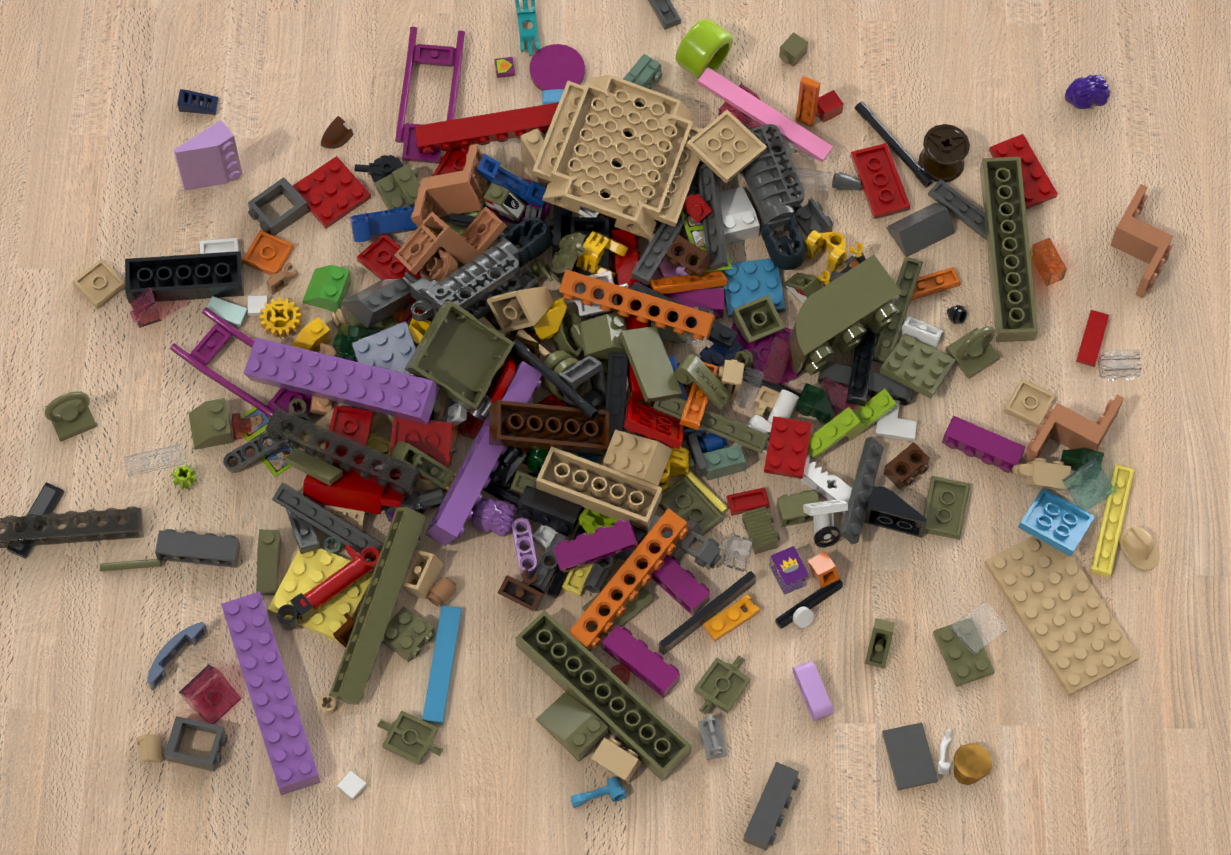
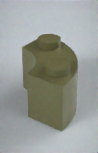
(564, 338)

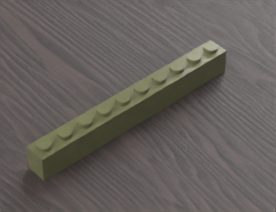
(377, 606)

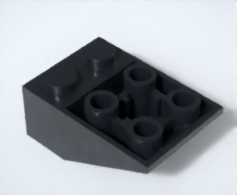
(585, 226)

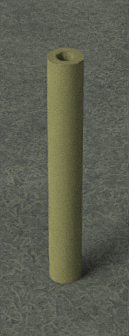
(130, 564)

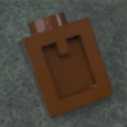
(344, 632)

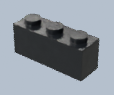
(548, 510)

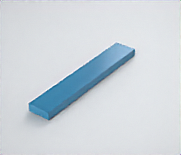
(442, 665)

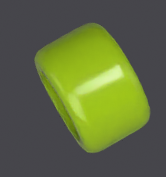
(704, 47)

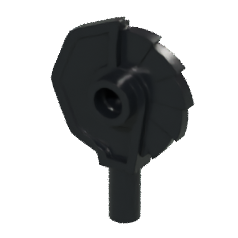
(381, 167)

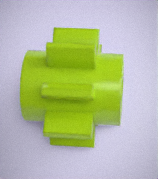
(184, 471)

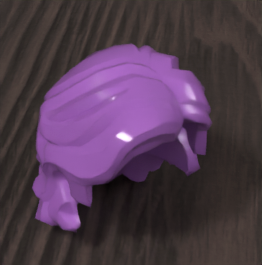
(493, 515)

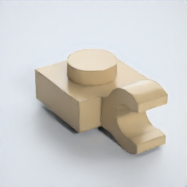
(765, 400)

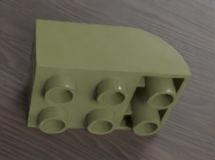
(842, 314)

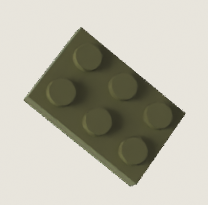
(960, 661)

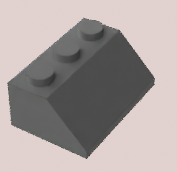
(378, 301)

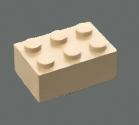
(637, 457)

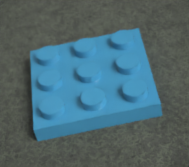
(752, 281)
(1056, 522)

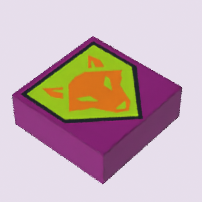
(504, 67)

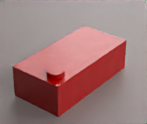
(347, 492)

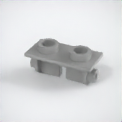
(712, 738)

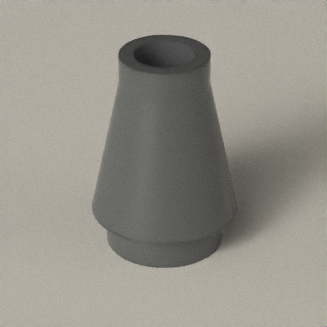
(845, 182)

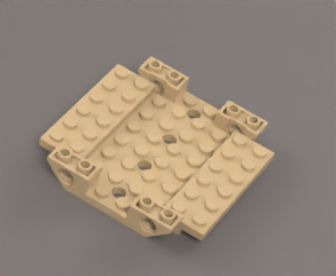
(590, 136)

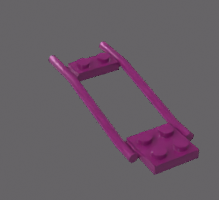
(426, 55)
(212, 344)

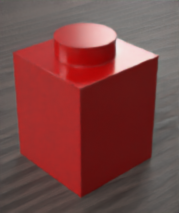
(829, 106)

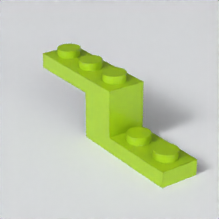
(850, 423)

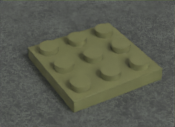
(917, 366)

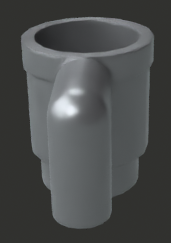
(483, 408)

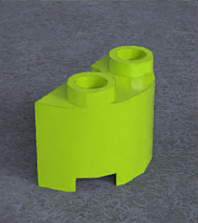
(592, 520)

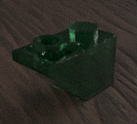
(815, 403)

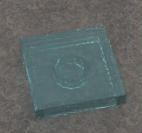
(1088, 485)

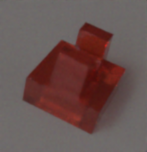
(240, 425)
(470, 426)

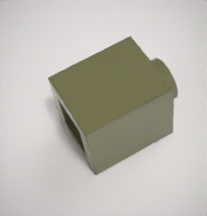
(793, 49)

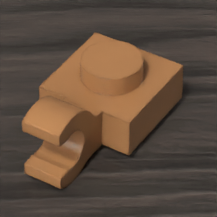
(280, 280)

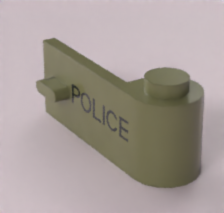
(695, 370)

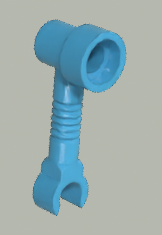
(613, 788)

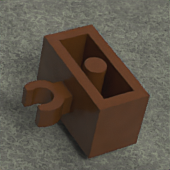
(522, 591)

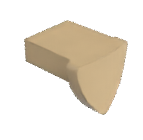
(150, 747)

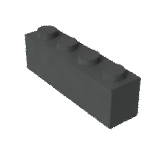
(198, 548)
(771, 806)

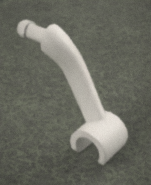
(943, 767)

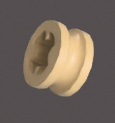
(337, 317)
(321, 704)

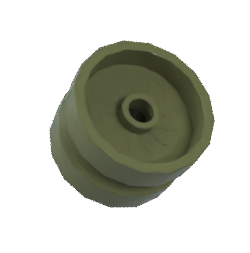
(558, 363)

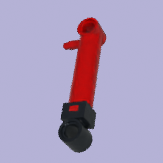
(305, 604)

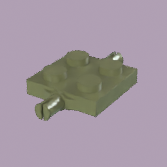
(569, 250)
(722, 685)
(410, 737)

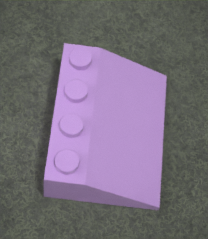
(208, 158)

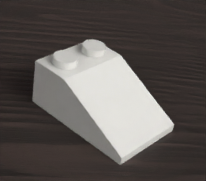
(738, 216)

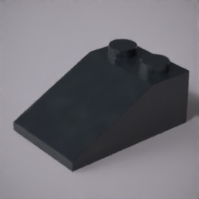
(893, 513)

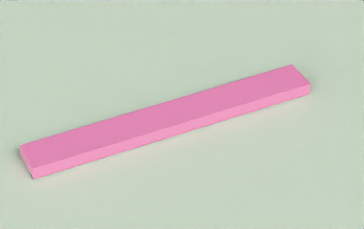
(764, 114)

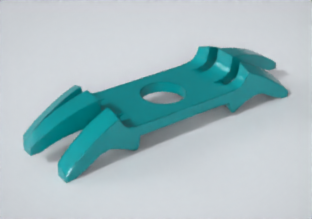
(527, 34)

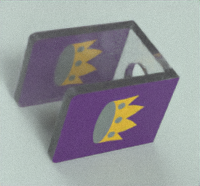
(788, 570)

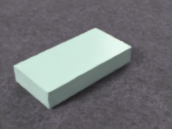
(228, 311)

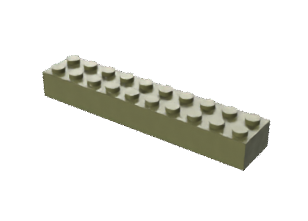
(1008, 249)
(604, 694)

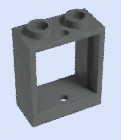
(300, 207)
(580, 372)
(172, 754)

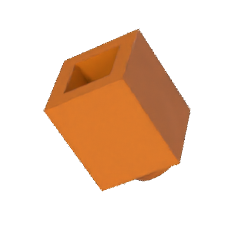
(823, 569)

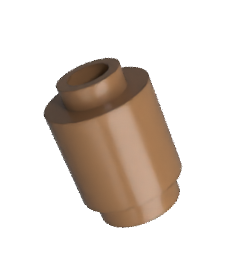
(441, 591)

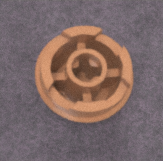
(439, 265)

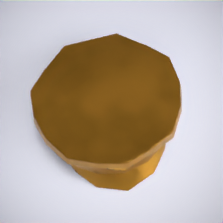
(971, 763)

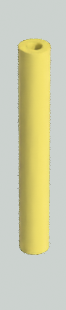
(706, 491)

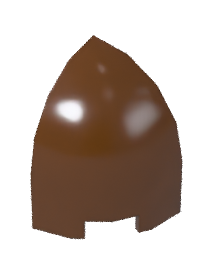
(336, 134)

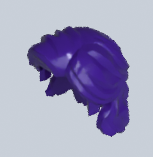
(1088, 91)

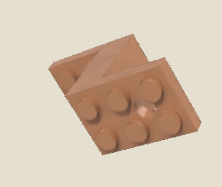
(452, 192)
(436, 233)
(1142, 241)
(1073, 429)

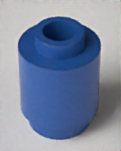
(711, 442)

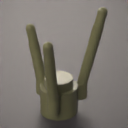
(542, 270)

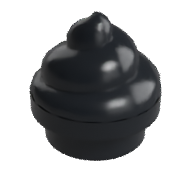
(957, 314)

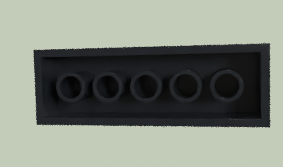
(185, 276)

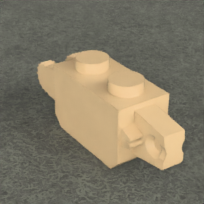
(1043, 474)

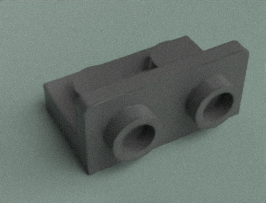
(813, 218)

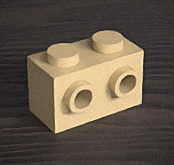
(731, 376)
(422, 574)
(616, 759)

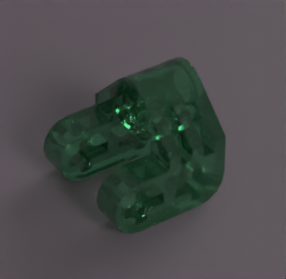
(346, 336)

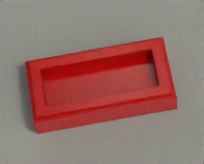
(747, 501)

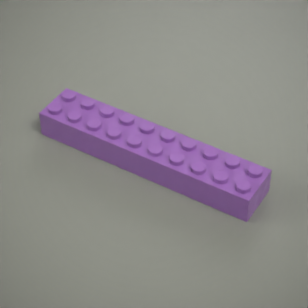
(342, 380)
(478, 465)
(270, 693)

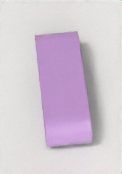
(524, 539)
(813, 690)

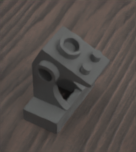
(707, 555)

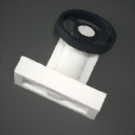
(824, 520)

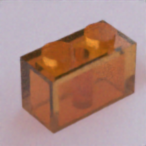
(1048, 261)

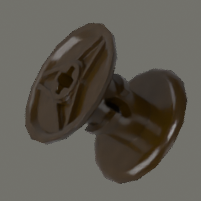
(944, 152)

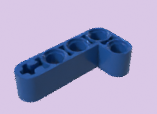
(381, 222)

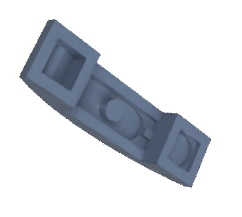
(171, 648)

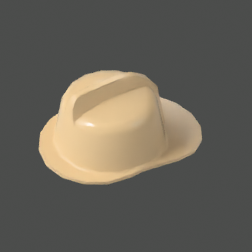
(1139, 548)

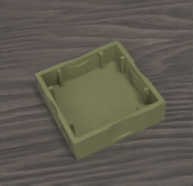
(459, 355)

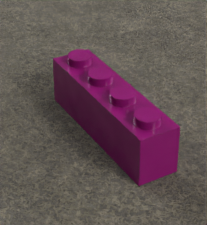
(704, 298)
(983, 444)
(595, 546)
(679, 583)
(641, 661)

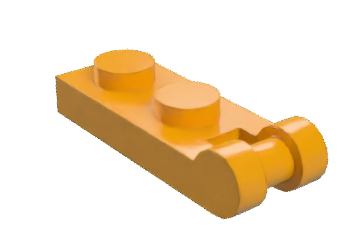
(731, 618)

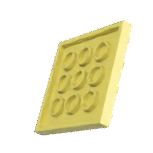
(307, 572)

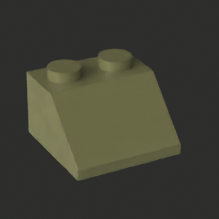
(757, 319)
(602, 336)
(210, 424)

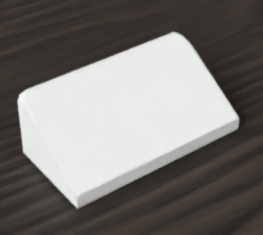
(921, 331)

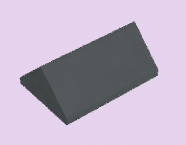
(922, 229)

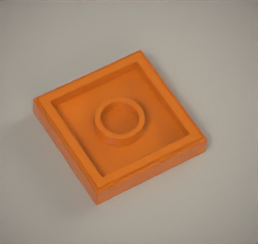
(268, 253)

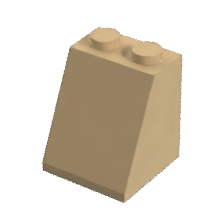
(530, 148)
(520, 307)

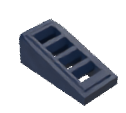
(198, 97)

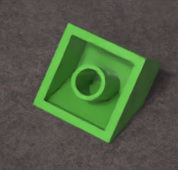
(328, 287)

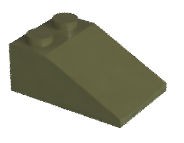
(573, 726)

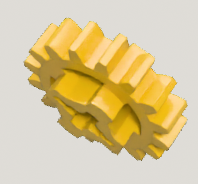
(277, 323)

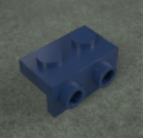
(717, 355)

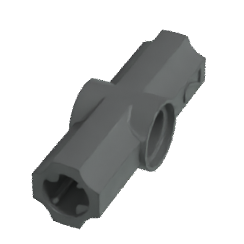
(419, 501)
(544, 572)
(599, 574)

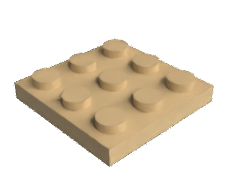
(726, 146)

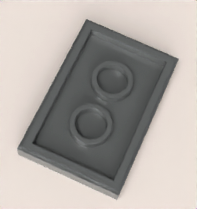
(909, 756)

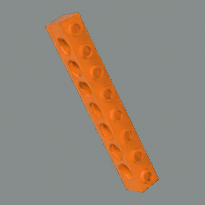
(572, 280)
(668, 522)

